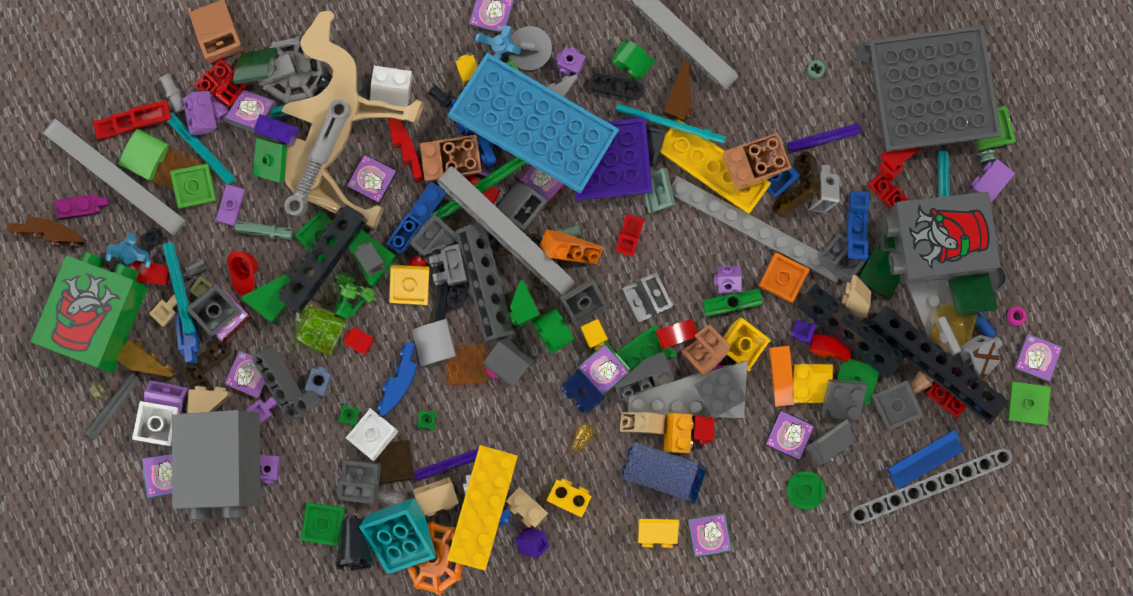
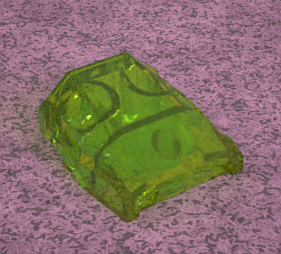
(322, 327)

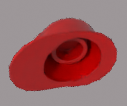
(242, 271)

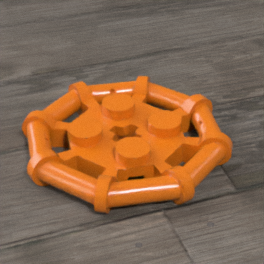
(441, 567)

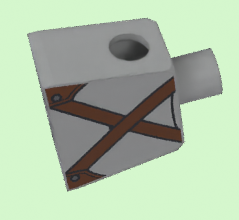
(829, 192)
(981, 355)

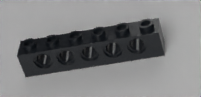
(322, 269)
(851, 331)

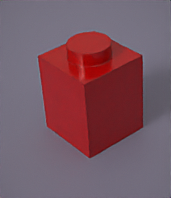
(358, 341)
(703, 429)

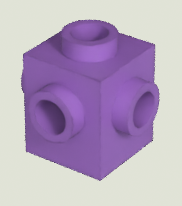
(573, 67)
(728, 279)

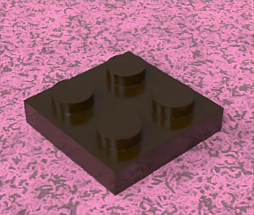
(396, 462)

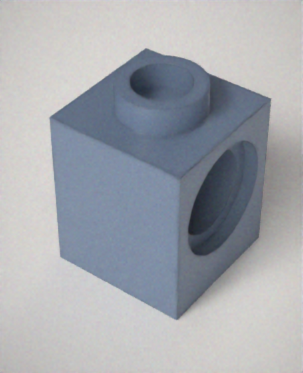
(319, 390)

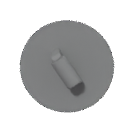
(535, 48)

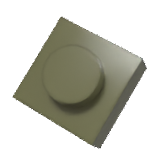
(200, 286)

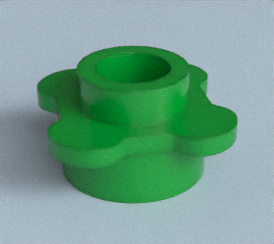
(345, 411)
(430, 424)

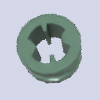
(819, 65)
(988, 156)

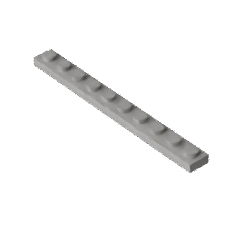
(750, 226)

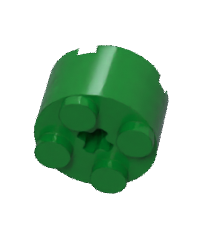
(633, 59)
(553, 331)

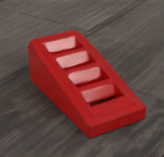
(223, 87)

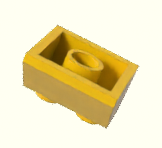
(658, 531)

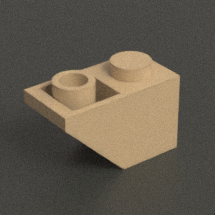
(857, 297)
(206, 401)
(642, 423)

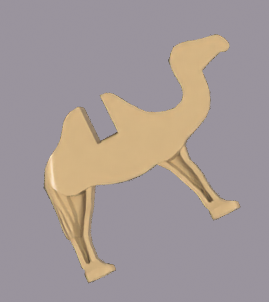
(314, 110)

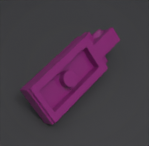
(80, 206)

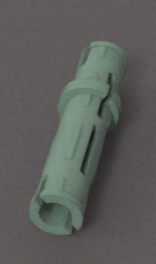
(272, 231)

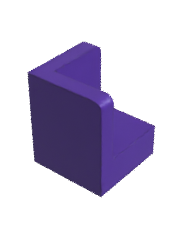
(802, 332)
(532, 542)

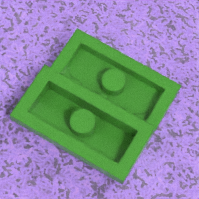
(143, 154)

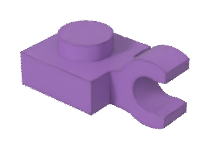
(263, 408)

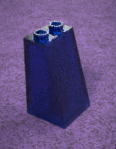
(664, 472)

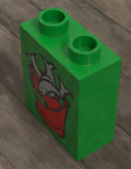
(90, 311)

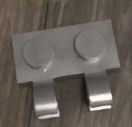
(453, 266)

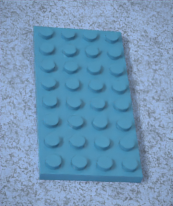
(533, 123)

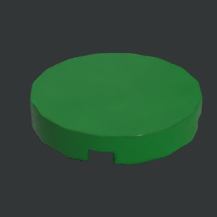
(805, 490)

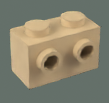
(436, 496)
(526, 507)

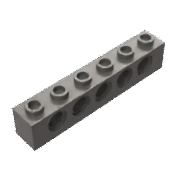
(484, 282)

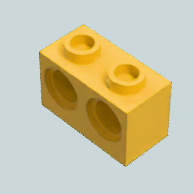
(567, 502)

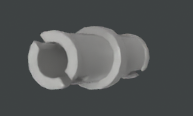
(172, 92)

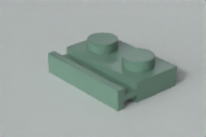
(661, 194)

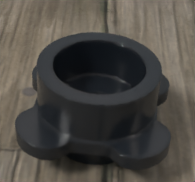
(323, 81)
(146, 237)

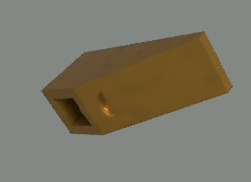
(136, 359)

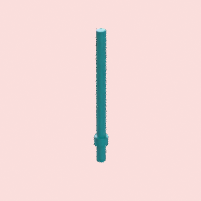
(706, 134)

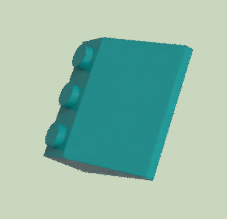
(399, 536)

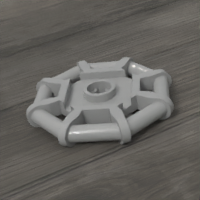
(298, 80)

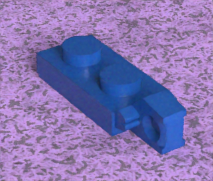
(187, 343)

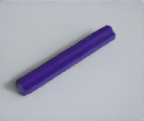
(824, 137)
(446, 465)

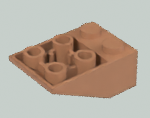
(216, 31)
(458, 153)
(755, 161)

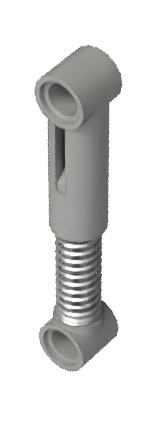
(319, 155)

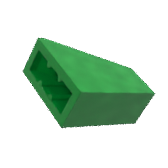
(386, 256)
(266, 299)

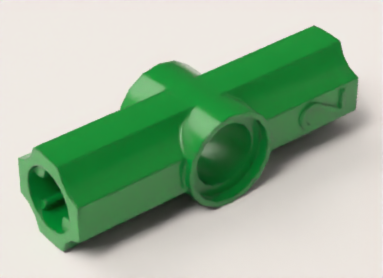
(744, 300)

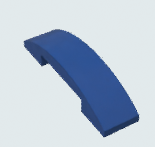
(857, 225)

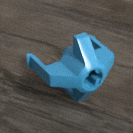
(500, 44)
(128, 252)

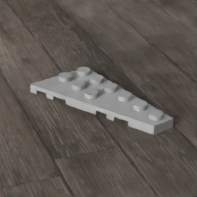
(927, 299)
(682, 397)

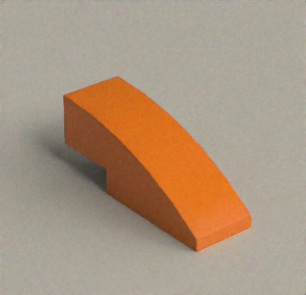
(781, 375)

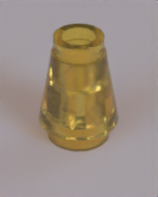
(582, 436)

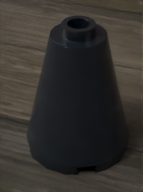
(353, 547)

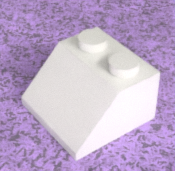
(391, 86)
(154, 423)

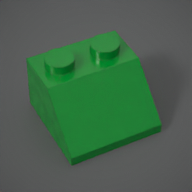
(522, 307)

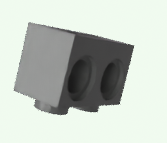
(369, 259)

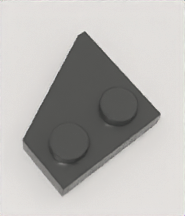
(432, 236)

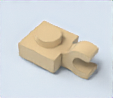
(164, 312)

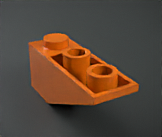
(568, 247)

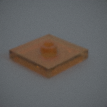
(173, 161)
(467, 366)

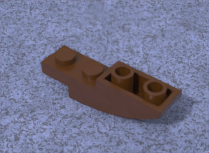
(53, 231)

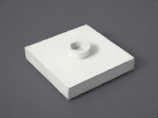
(372, 434)

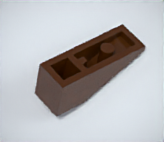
(680, 97)

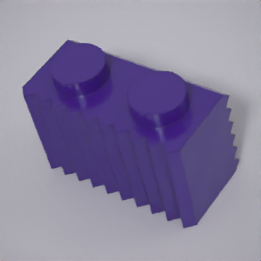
(276, 130)

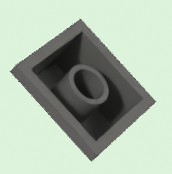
(831, 443)

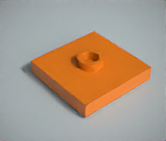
(784, 277)

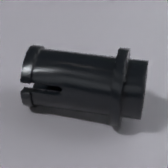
(440, 96)

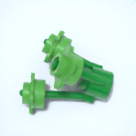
(349, 290)

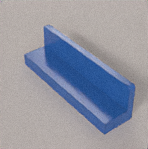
(925, 459)

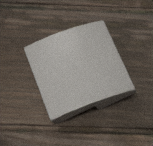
(434, 342)

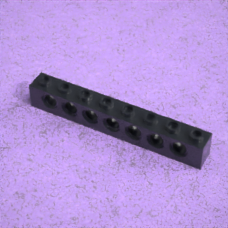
(941, 374)

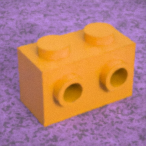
(678, 433)

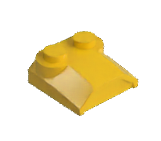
(745, 342)
(811, 382)

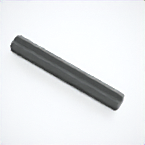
(112, 406)

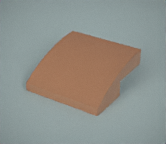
(706, 350)

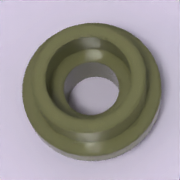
(98, 389)

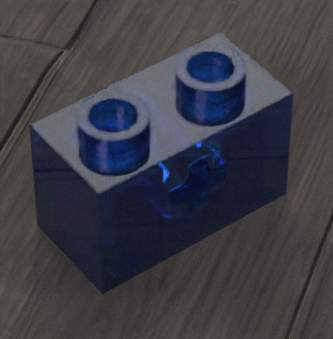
(593, 395)

